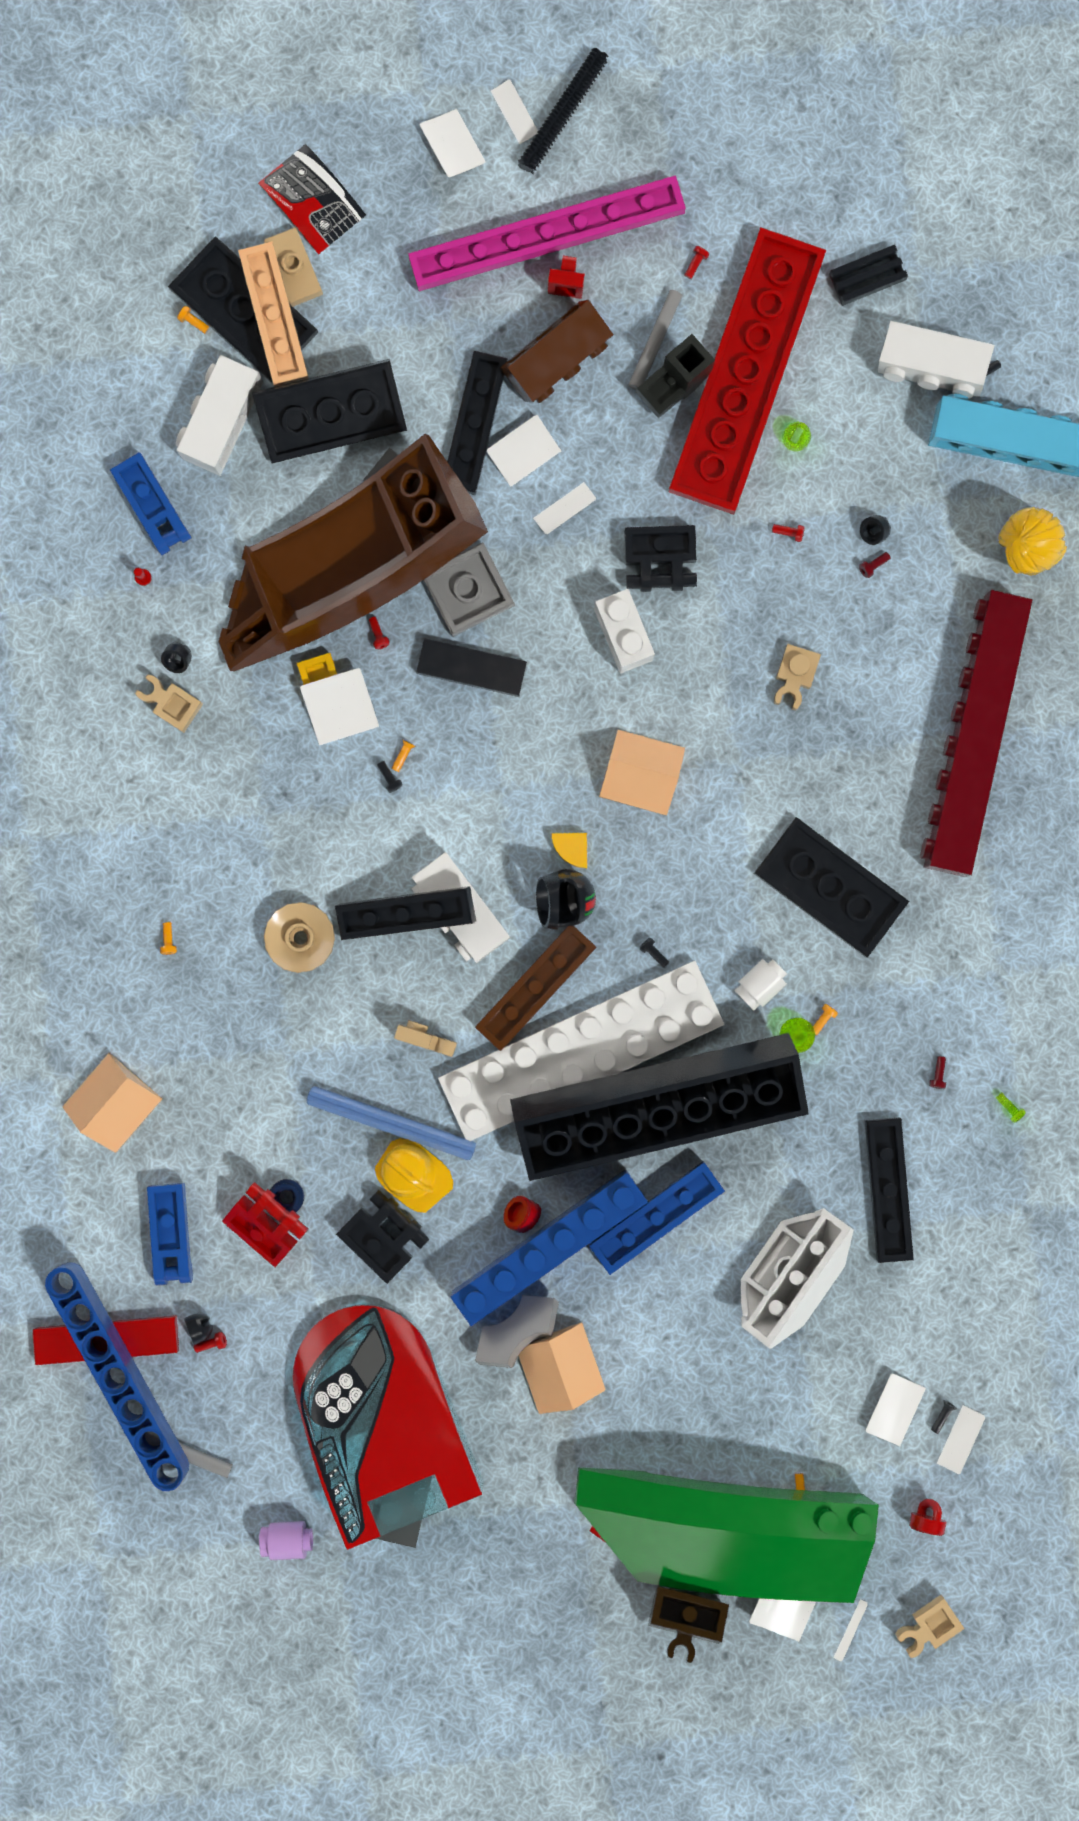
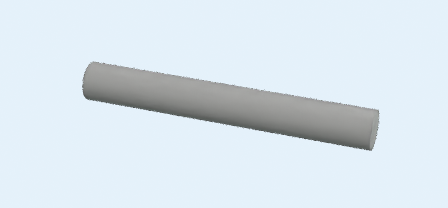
(655, 339)
(196, 1457)

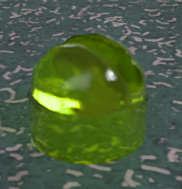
(804, 438)

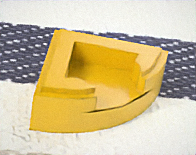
(571, 848)

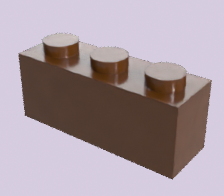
(557, 352)

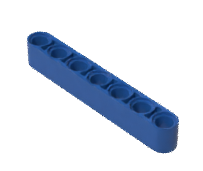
(117, 1393)

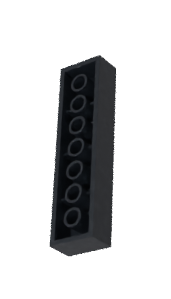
(660, 1106)

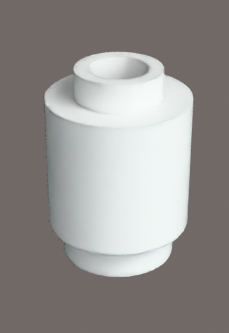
(761, 983)

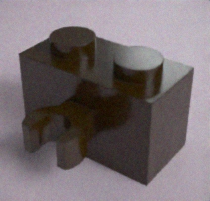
(688, 1618)

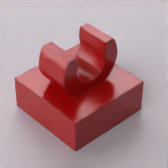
(566, 281)

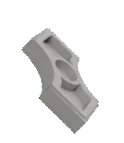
(503, 1342)

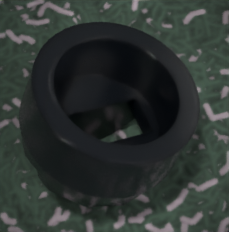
(871, 522)
(169, 655)
(196, 1330)

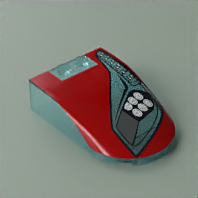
(380, 1423)

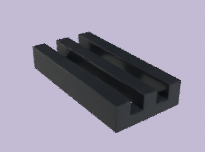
(894, 263)

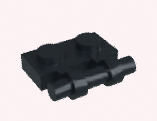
(660, 546)
(374, 1244)

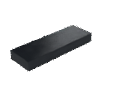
(471, 667)

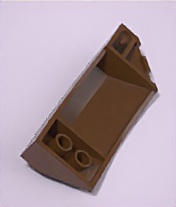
(350, 556)

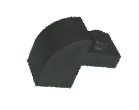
(678, 377)

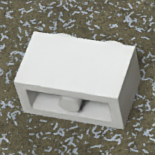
(624, 631)

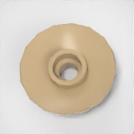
(281, 933)

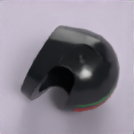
(564, 899)

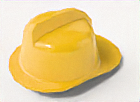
(413, 1175)

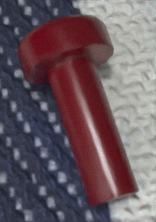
(867, 568)
(939, 1073)

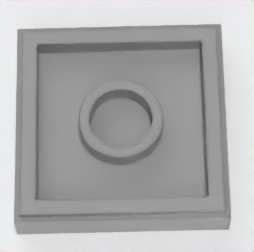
(469, 590)

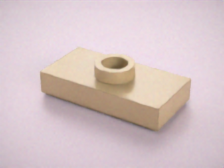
(295, 267)

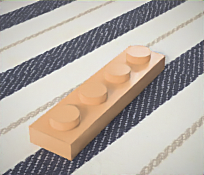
(273, 314)

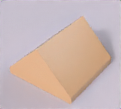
(642, 772)
(111, 1104)
(561, 1370)

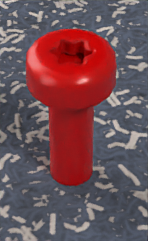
(700, 253)
(798, 532)
(142, 576)
(380, 641)
(218, 1341)

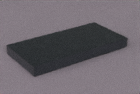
(220, 296)
(329, 411)
(831, 887)

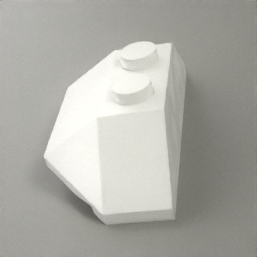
(793, 1275)

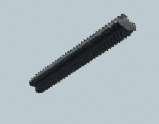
(563, 110)

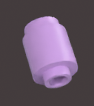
(285, 1540)

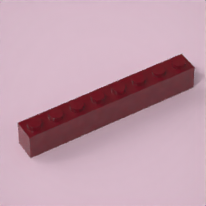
(977, 733)

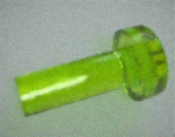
(1011, 1108)

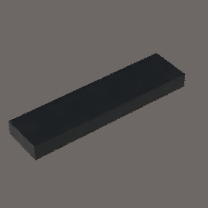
(476, 418)
(405, 913)
(889, 1190)

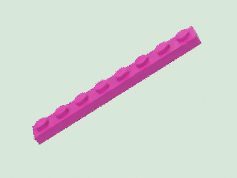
(547, 233)

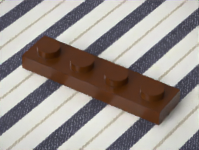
(535, 987)

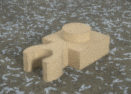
(797, 671)
(172, 705)
(417, 1035)
(934, 1624)

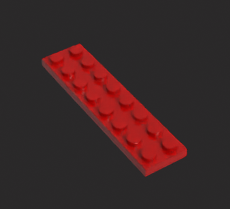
(747, 371)

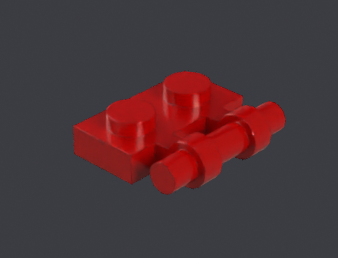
(260, 1230)

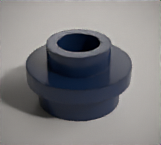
(292, 1186)

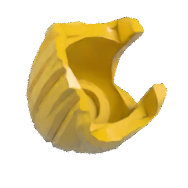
(1032, 541)

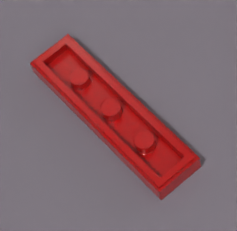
(139, 1335)

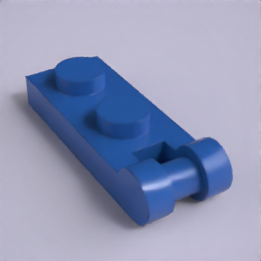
(149, 502)
(169, 1233)

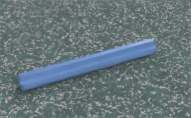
(391, 1123)

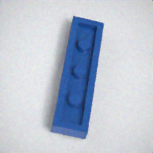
(656, 1218)

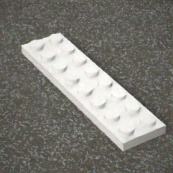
(583, 1048)

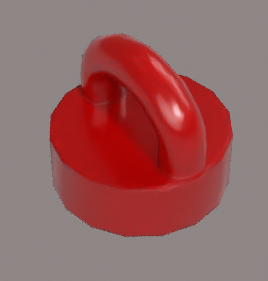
(521, 1214)
(928, 1524)

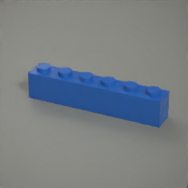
(548, 1247)

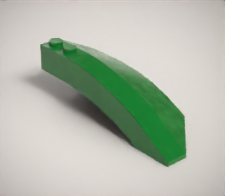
(731, 1535)

